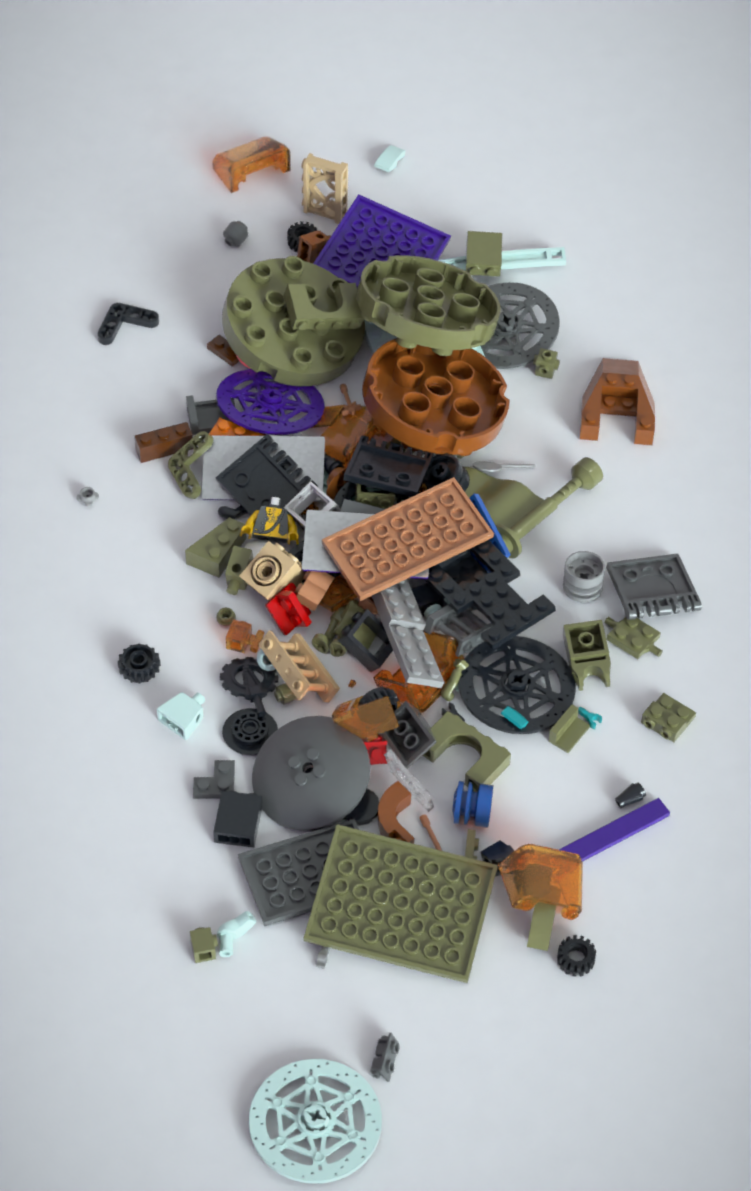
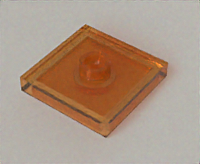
(337, 595)

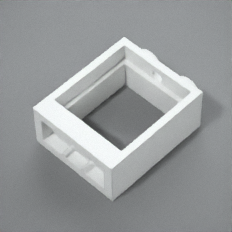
(308, 495)

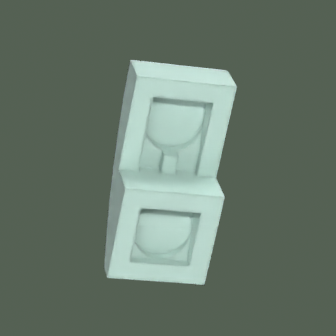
(388, 159)

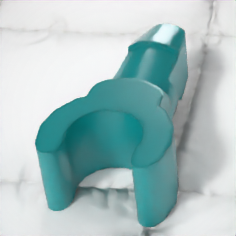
(590, 717)

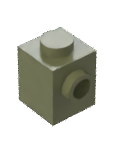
(203, 944)

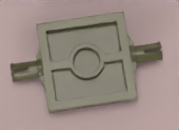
(633, 636)

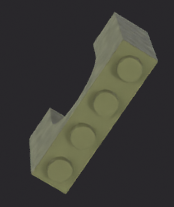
(306, 316)
(452, 731)

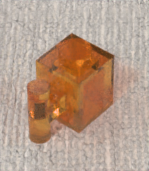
(241, 636)

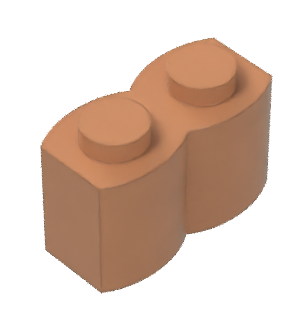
(313, 588)

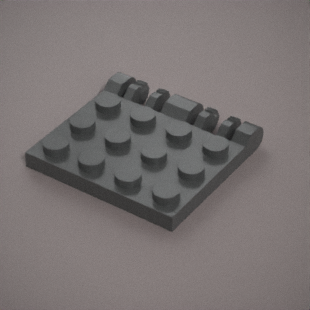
(653, 584)

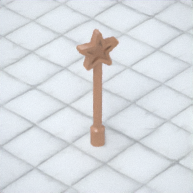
(350, 408)
(426, 823)

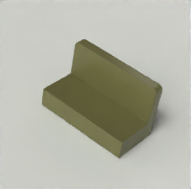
(568, 730)

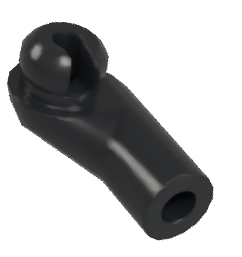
(226, 512)

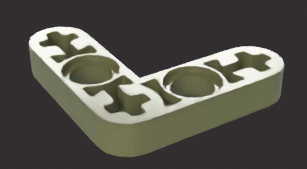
(184, 461)

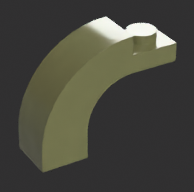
(541, 926)

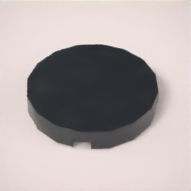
(366, 809)

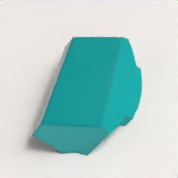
(514, 717)

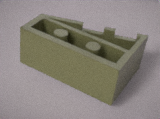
(215, 548)

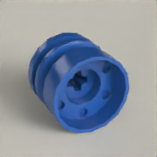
(473, 804)

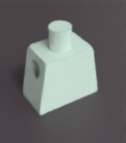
(182, 713)

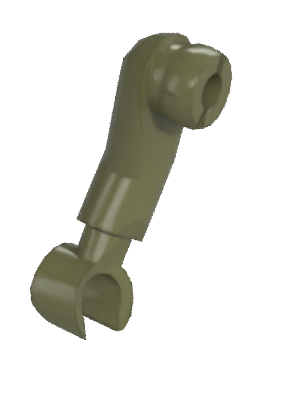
(446, 691)

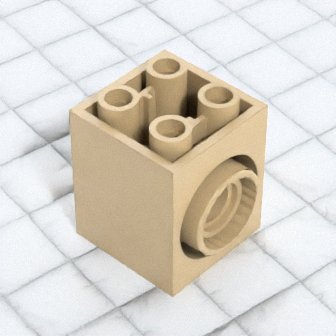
(272, 570)

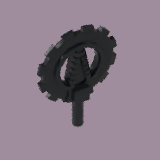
(251, 687)

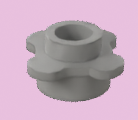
(87, 496)

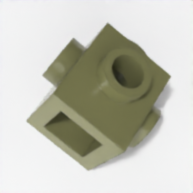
(546, 363)

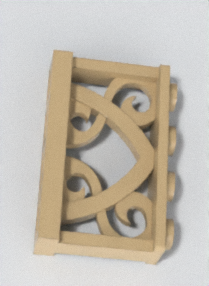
(337, 173)

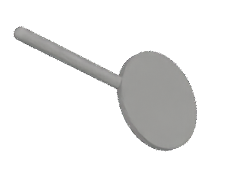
(493, 467)

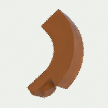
(392, 802)

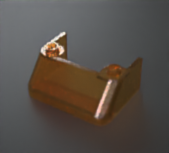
(367, 719)

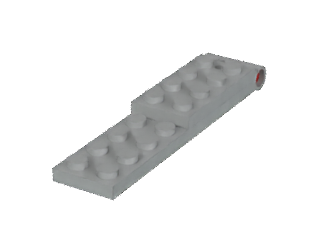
(405, 632)

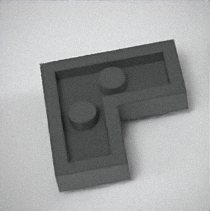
(213, 786)

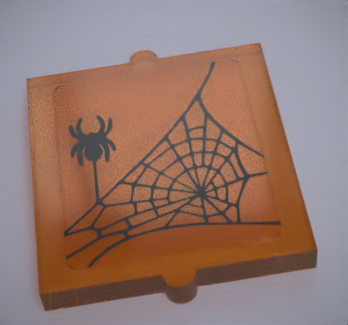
(330, 415)

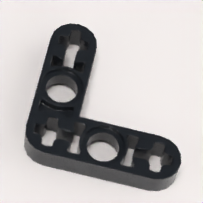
(146, 318)

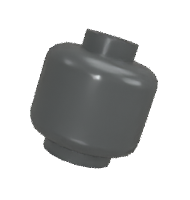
(235, 233)

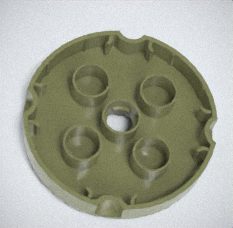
(427, 304)
(261, 329)

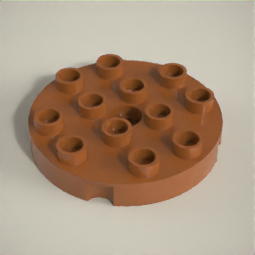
(405, 402)

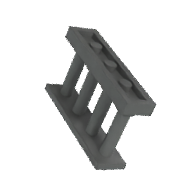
(446, 615)

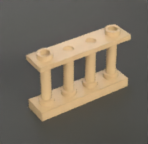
(306, 660)

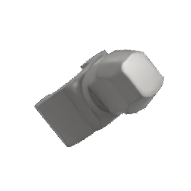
(322, 957)

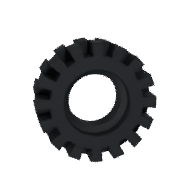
(297, 231)
(576, 945)

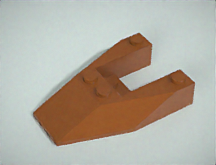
(618, 390)

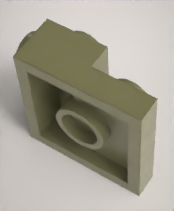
(668, 717)

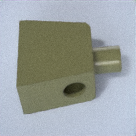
(238, 561)

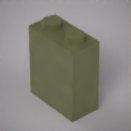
(484, 253)

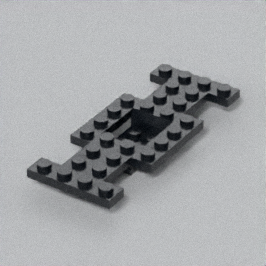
(467, 584)

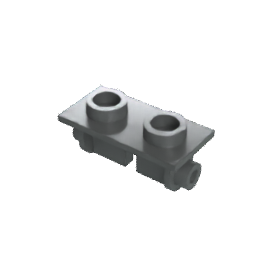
(387, 1049)

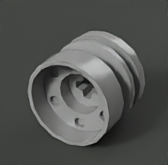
(583, 576)

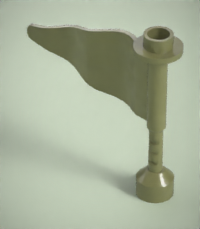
(517, 508)

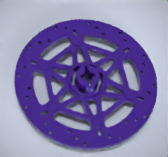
(270, 402)

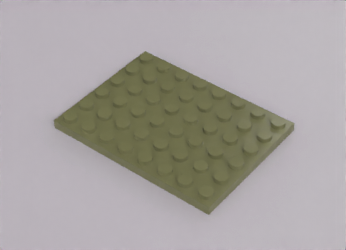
(401, 903)

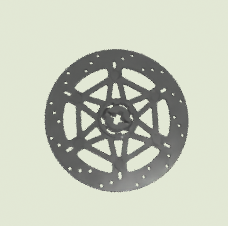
(508, 329)

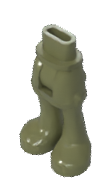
(326, 642)

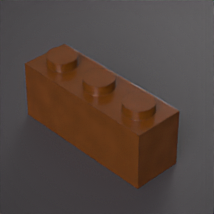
(162, 442)

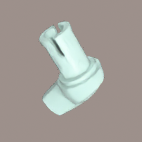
(232, 930)

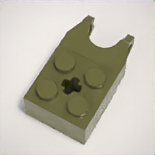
(587, 651)

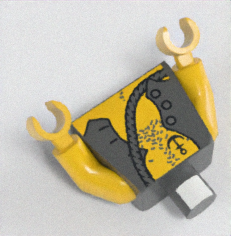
(271, 524)

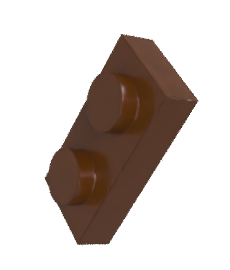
(222, 349)

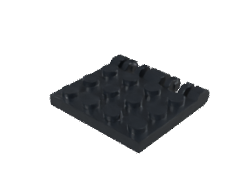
(388, 468)
(259, 477)

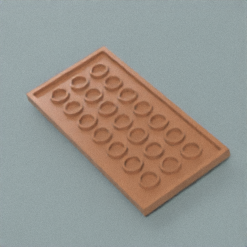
(407, 538)

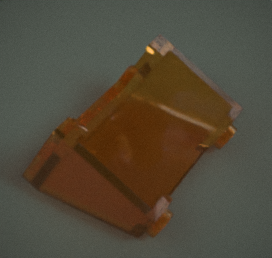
(250, 157)
(346, 432)
(422, 696)
(544, 876)

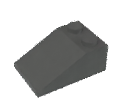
(411, 737)

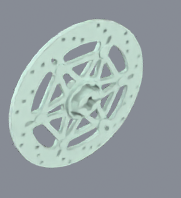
(315, 1121)

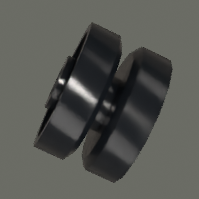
(444, 468)

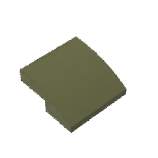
(363, 634)

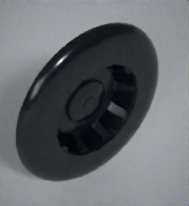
(249, 727)

